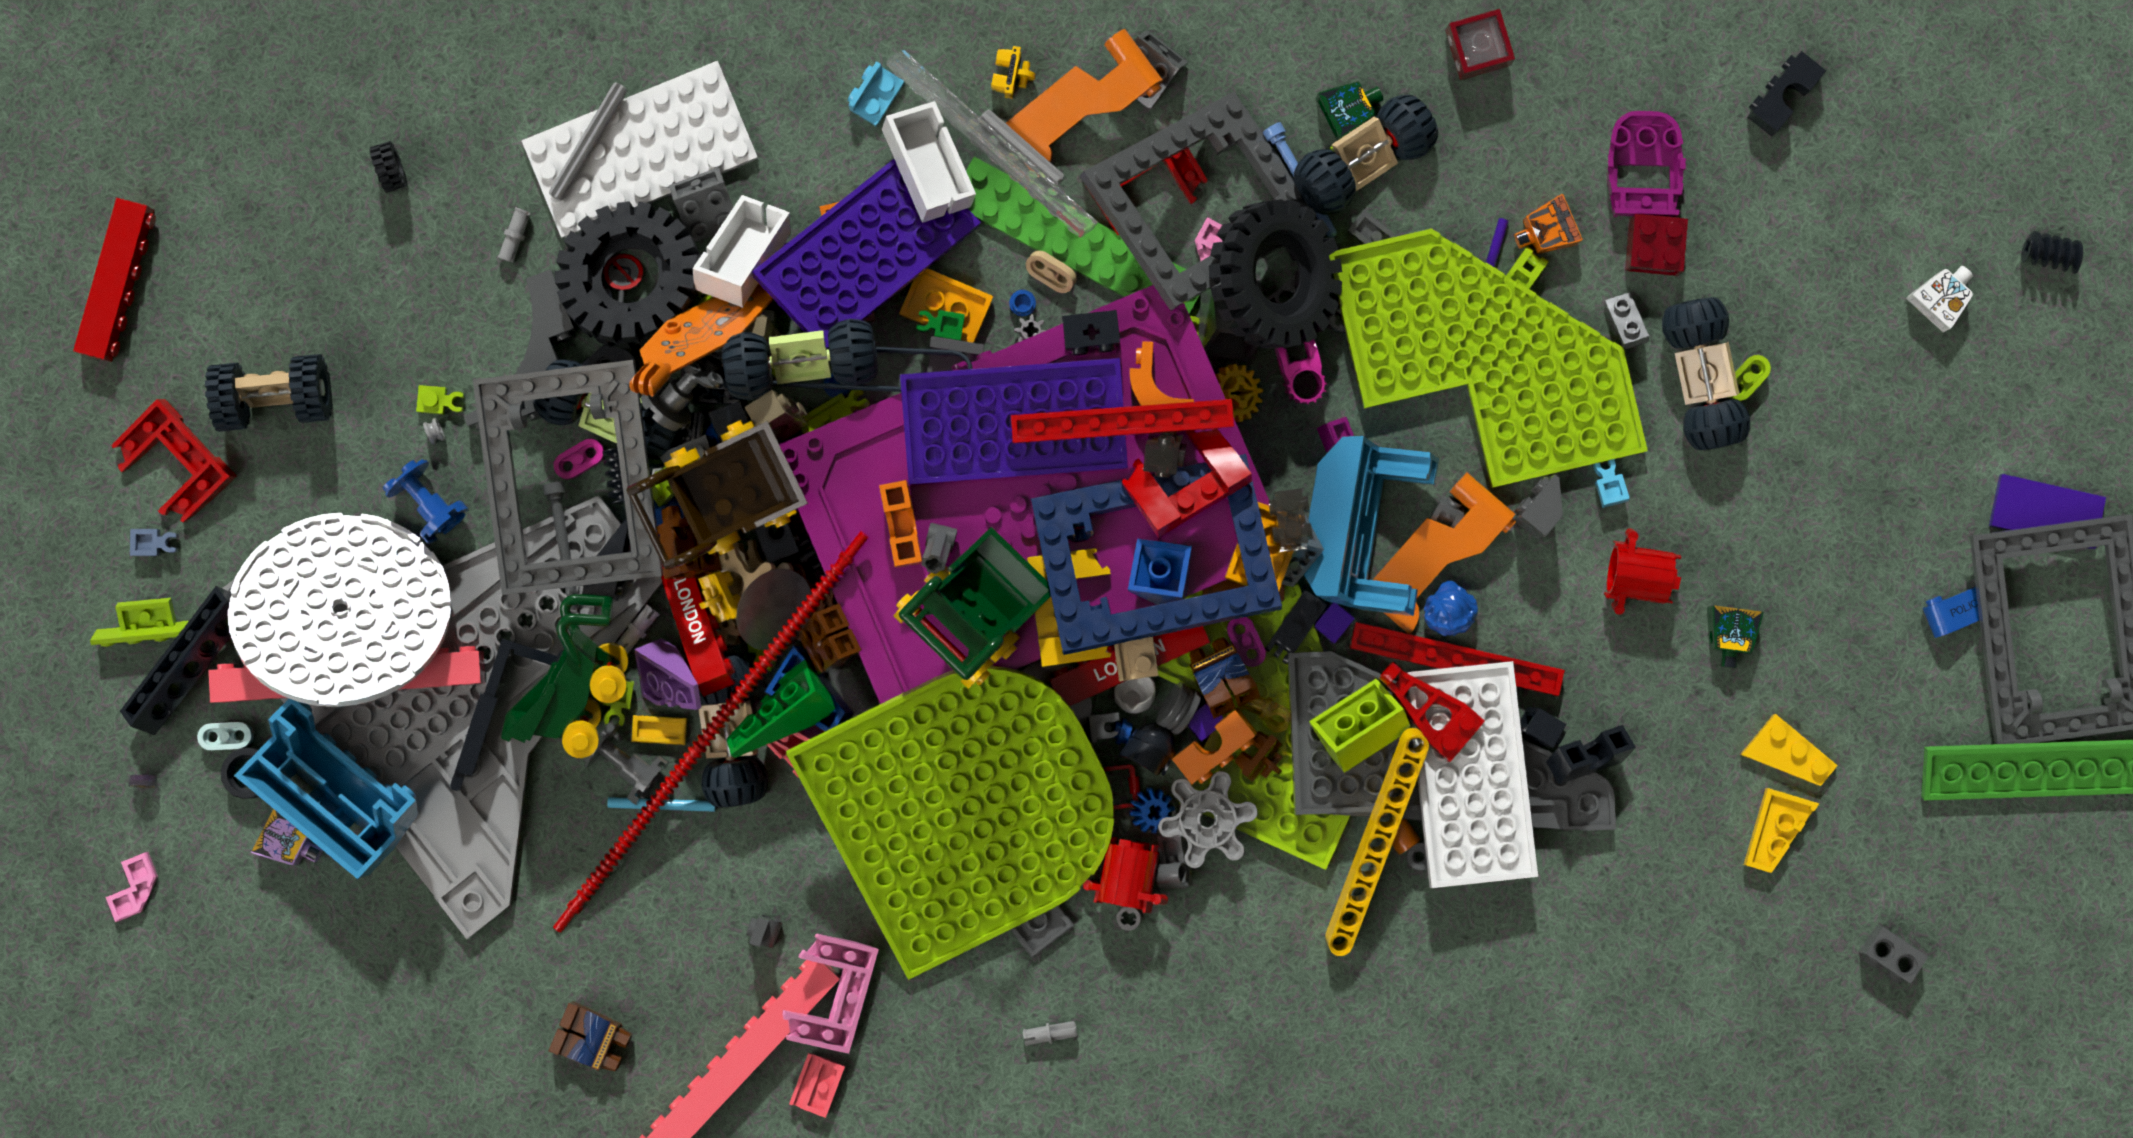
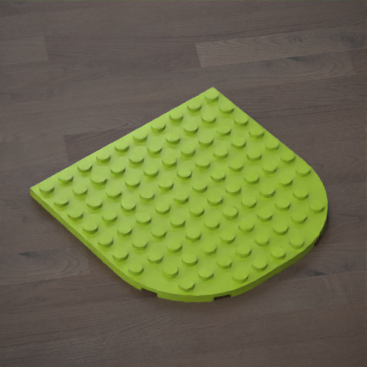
(961, 809)

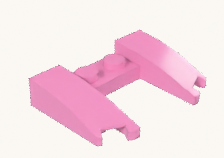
(857, 965)

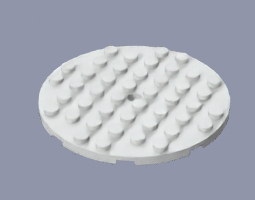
(287, 621)

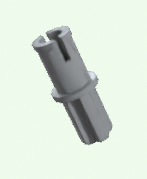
(1050, 1033)

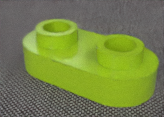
(1747, 379)

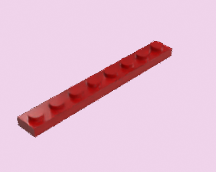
(1122, 421)
(1447, 655)

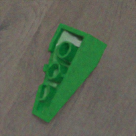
(793, 707)

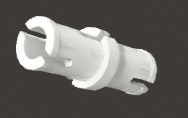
(638, 628)

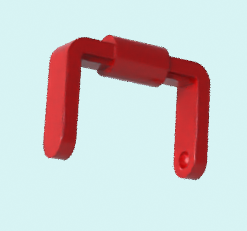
(1134, 784)

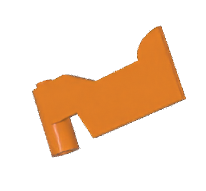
(1082, 95)
(1437, 544)

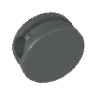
(1178, 708)

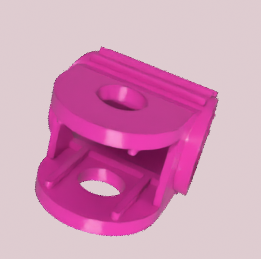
(1290, 369)

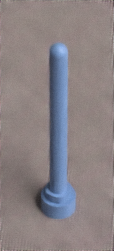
(1276, 135)

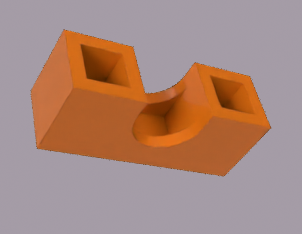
(901, 523)
(1235, 734)

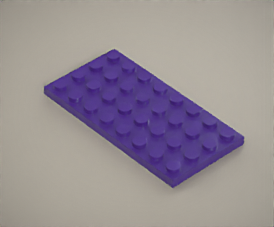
(859, 254)
(963, 428)

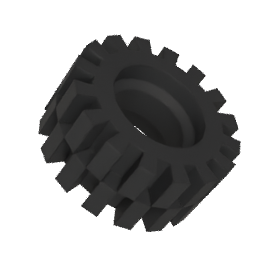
(388, 166)

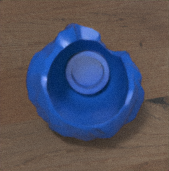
(1450, 610)

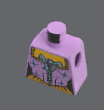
(285, 842)

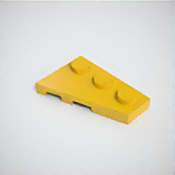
(1789, 752)
(1775, 828)

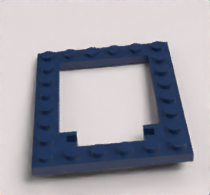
(1092, 627)

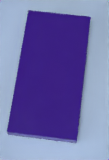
(2031, 504)

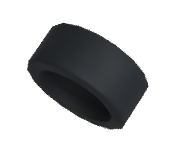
(227, 773)

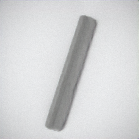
(1023, 147)

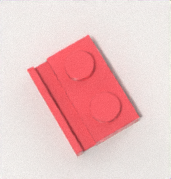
(817, 1084)

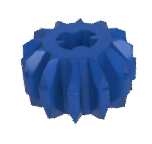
(1142, 809)

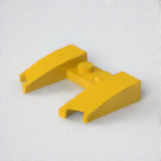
(1048, 635)

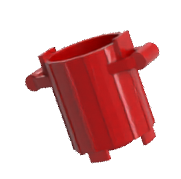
(1640, 573)
(1128, 876)

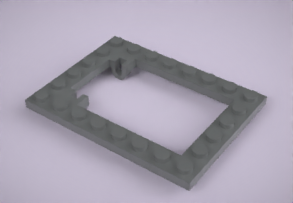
(1224, 125)
(499, 410)
(2010, 715)

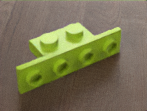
(141, 622)

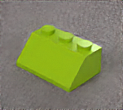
(1360, 725)

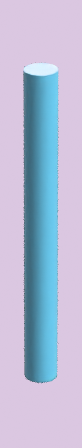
(671, 804)

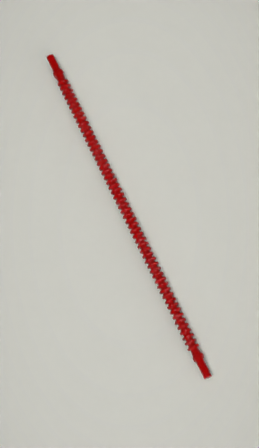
(576, 905)

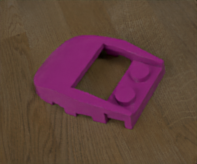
(1646, 140)

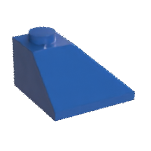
(1160, 571)

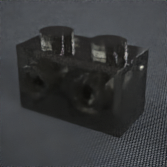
(1164, 453)
(1291, 526)

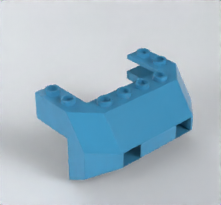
(1346, 518)
(340, 793)

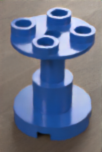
(431, 507)

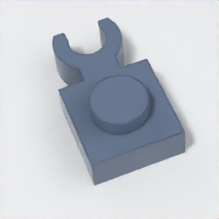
(148, 542)

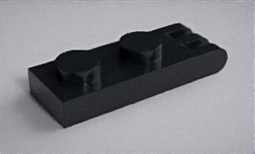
(1296, 625)

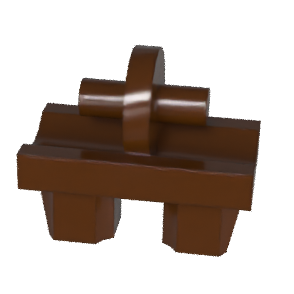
(1264, 760)

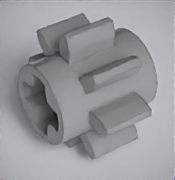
(1025, 325)

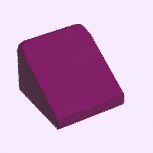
(1333, 431)

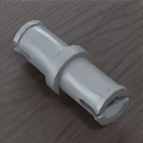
(514, 235)

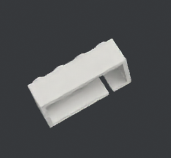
(927, 163)
(739, 249)

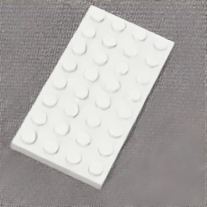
(646, 146)
(1478, 802)

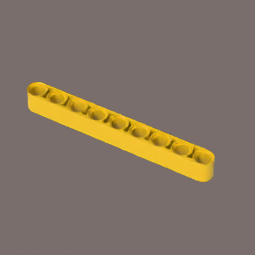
(1379, 854)

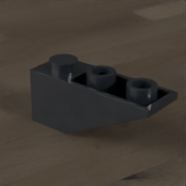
(616, 544)

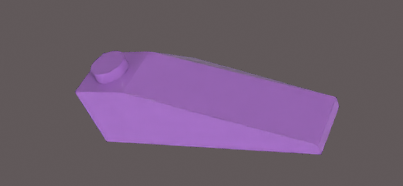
(666, 676)

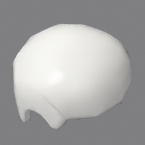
(1135, 695)

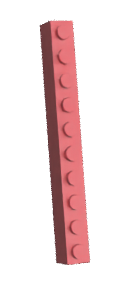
(445, 669)
(745, 1053)

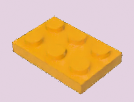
(938, 292)
(1279, 560)

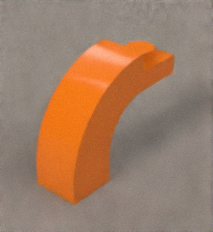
(1142, 381)

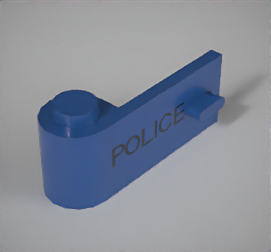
(1952, 613)

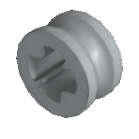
(434, 431)
(1126, 926)

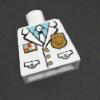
(1943, 297)

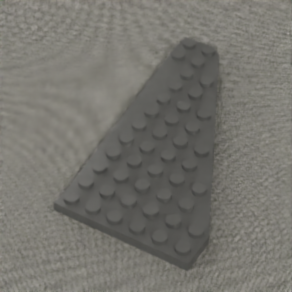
(1321, 786)

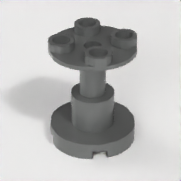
(671, 401)
(633, 769)

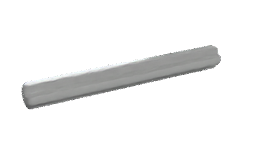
(587, 141)

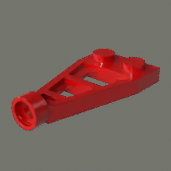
(1454, 733)

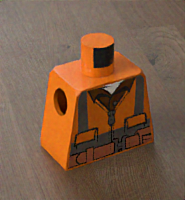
(1549, 227)

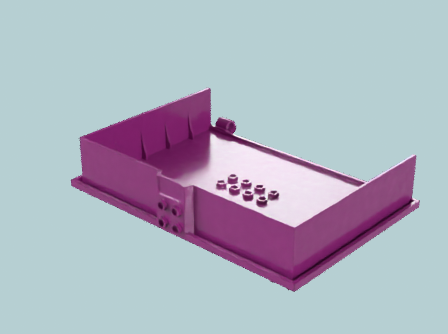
(852, 456)

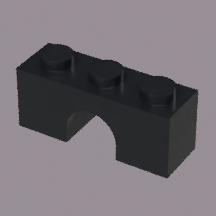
(1799, 74)
(1578, 760)

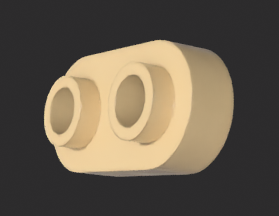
(1051, 271)

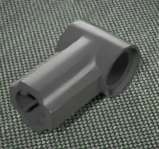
(938, 544)

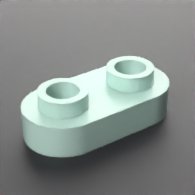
(226, 736)

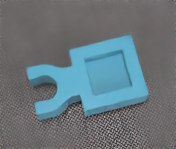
(1610, 487)

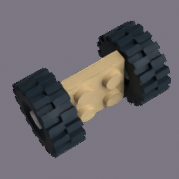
(233, 393)

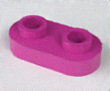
(579, 459)

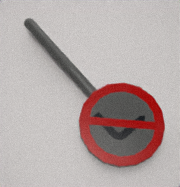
(623, 273)

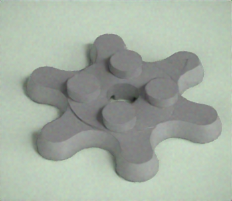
(1226, 816)

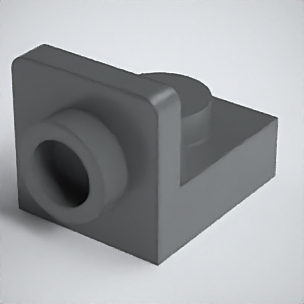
(1448, 511)

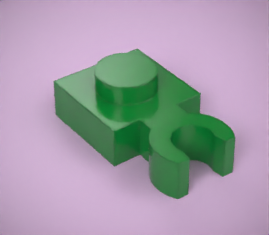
(946, 324)

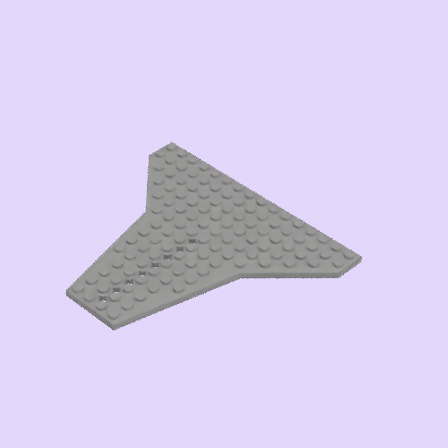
(413, 737)

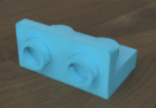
(875, 94)

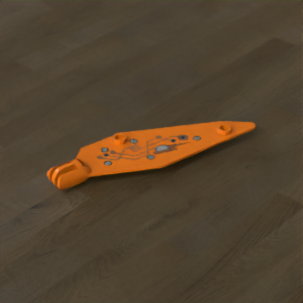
(693, 337)

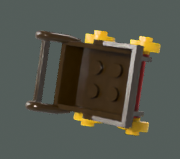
(727, 490)

